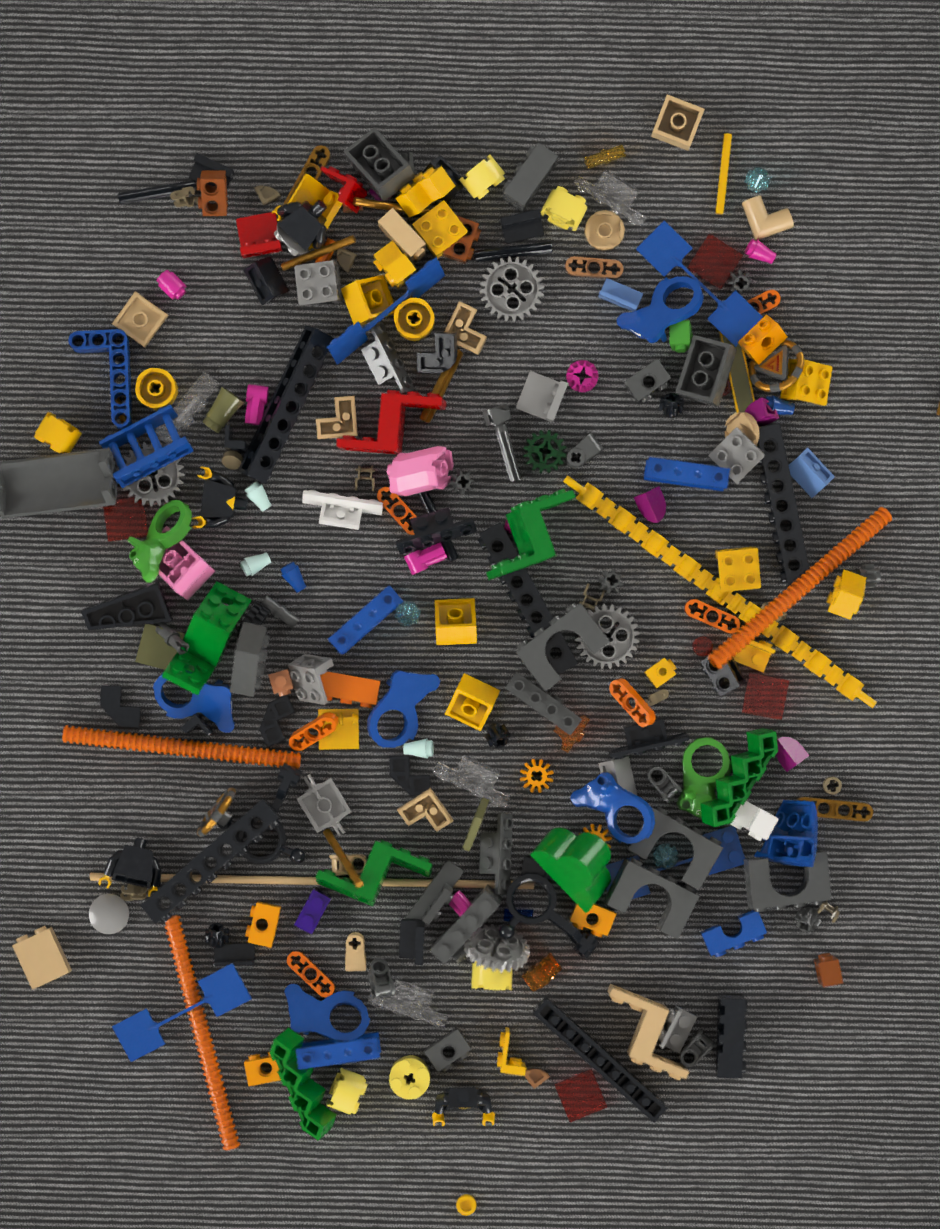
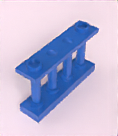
(159, 458)
(686, 474)
(365, 620)
(331, 1052)

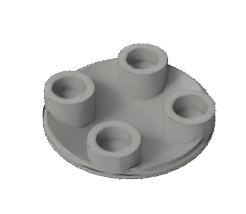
(293, 247)
(109, 914)

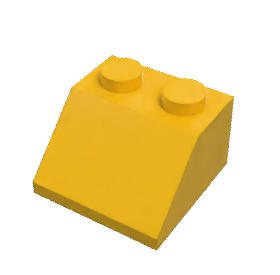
(367, 298)
(455, 621)
(472, 702)

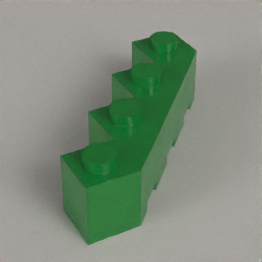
(747, 769)
(304, 1092)

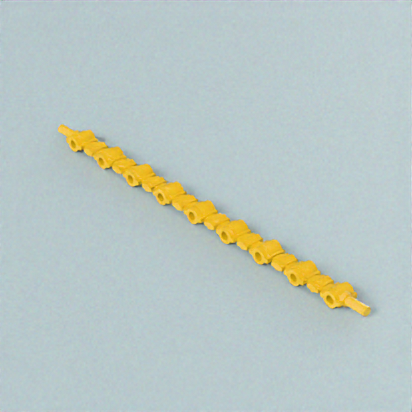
(689, 570)

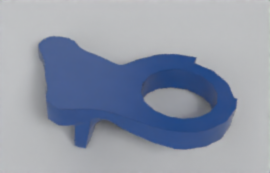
(652, 320)
(404, 693)
(213, 702)
(609, 797)
(312, 1015)

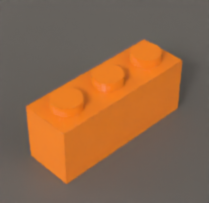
(351, 689)

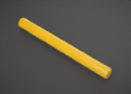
(723, 173)

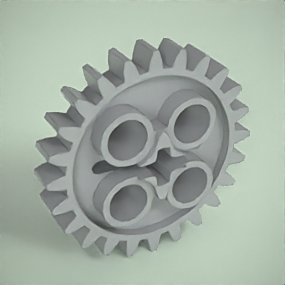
(524, 275)
(169, 471)
(621, 647)
(508, 954)

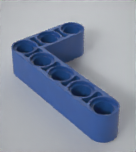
(115, 369)

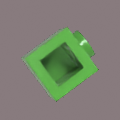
(680, 336)

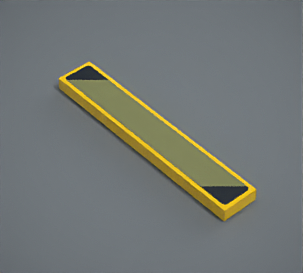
(739, 379)

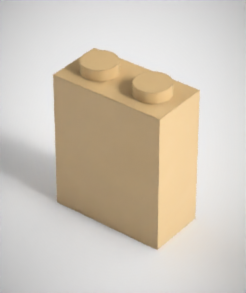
(403, 235)
(41, 957)

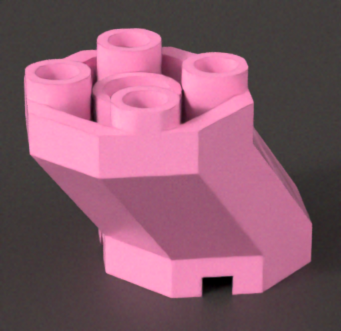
(420, 471)

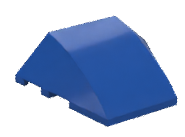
(794, 835)

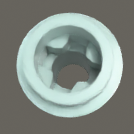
(258, 496)
(254, 564)
(421, 748)

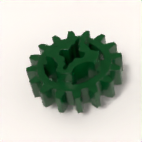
(554, 453)

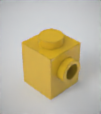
(661, 672)

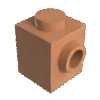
(281, 682)

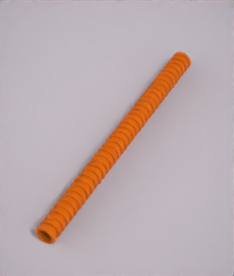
(800, 587)
(180, 747)
(202, 1034)

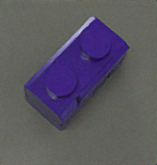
(313, 911)

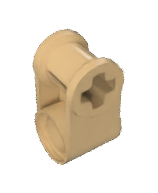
(340, 870)
(355, 956)

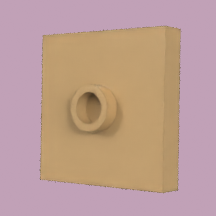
(140, 319)

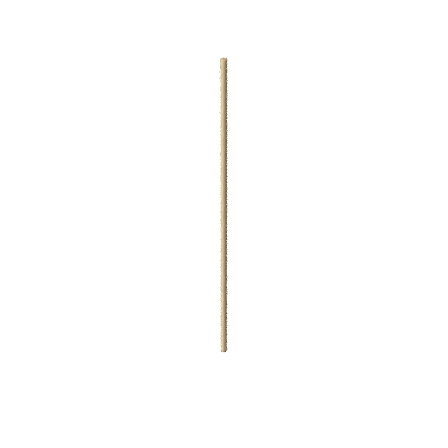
(288, 880)

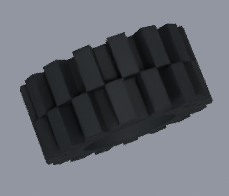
(256, 615)

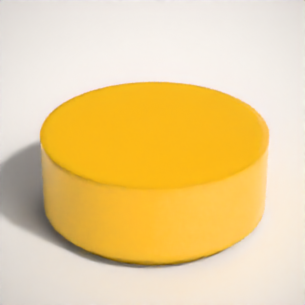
(466, 1204)

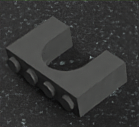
(575, 620)
(705, 850)
(762, 895)
(679, 899)
(453, 938)

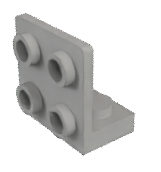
(318, 283)
(541, 396)
(737, 454)
(306, 677)
(676, 1029)

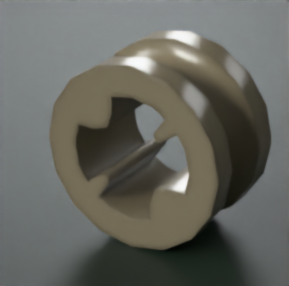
(837, 789)

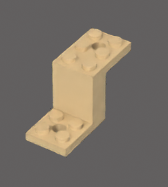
(647, 1032)

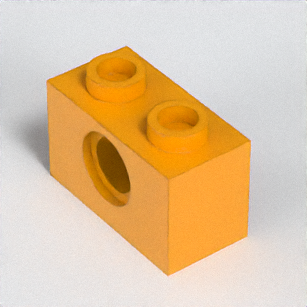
(762, 339)
(271, 914)
(600, 927)
(254, 1072)

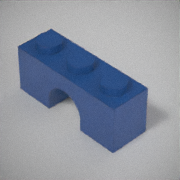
(750, 929)

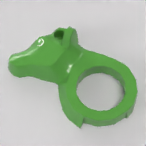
(149, 552)
(696, 787)

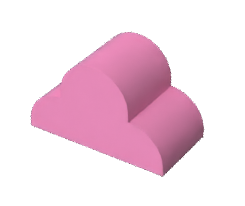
(184, 569)

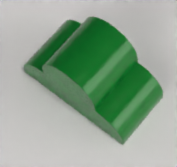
(575, 864)

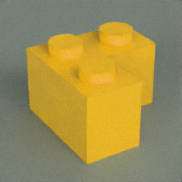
(424, 190)
(395, 265)
(847, 594)

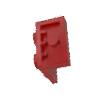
(351, 188)
(257, 235)

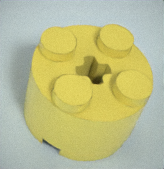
(482, 177)
(564, 209)
(490, 980)
(413, 1088)
(346, 1091)

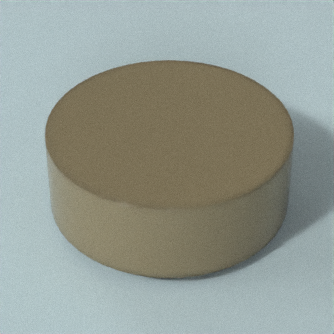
(232, 459)

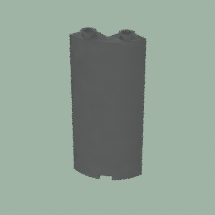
(57, 483)

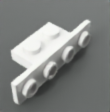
(341, 510)

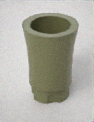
(222, 410)

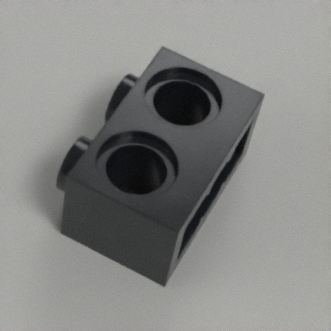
(729, 671)

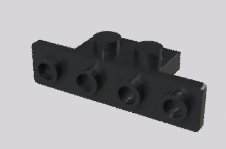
(434, 529)
(645, 738)

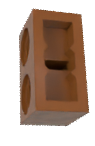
(213, 193)
(465, 241)
(828, 970)

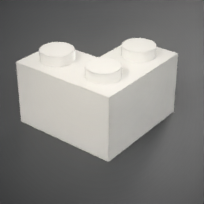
(755, 820)

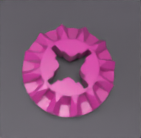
(574, 381)

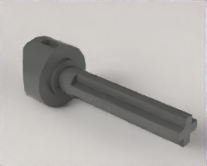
(498, 417)

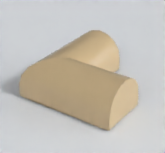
(762, 223)
(460, 324)
(344, 422)
(426, 805)

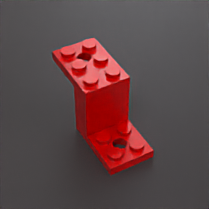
(391, 422)

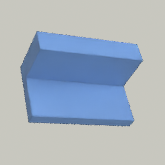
(620, 295)
(810, 472)

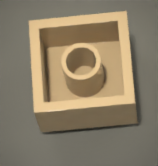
(677, 122)

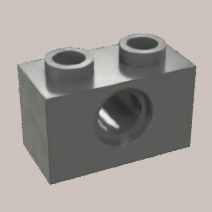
(654, 371)
(454, 1039)

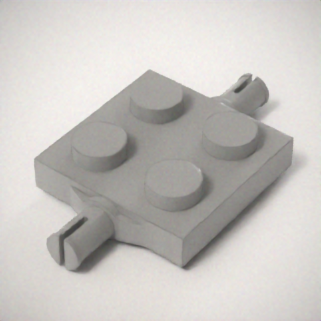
(324, 805)

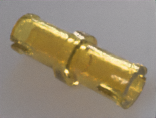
(604, 156)

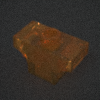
(577, 735)
(542, 972)

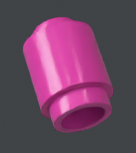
(171, 285)

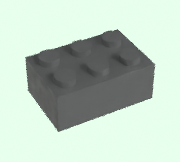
(379, 164)
(529, 176)
(706, 370)
(249, 659)

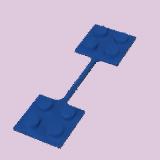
(666, 250)
(355, 334)
(730, 857)
(221, 990)

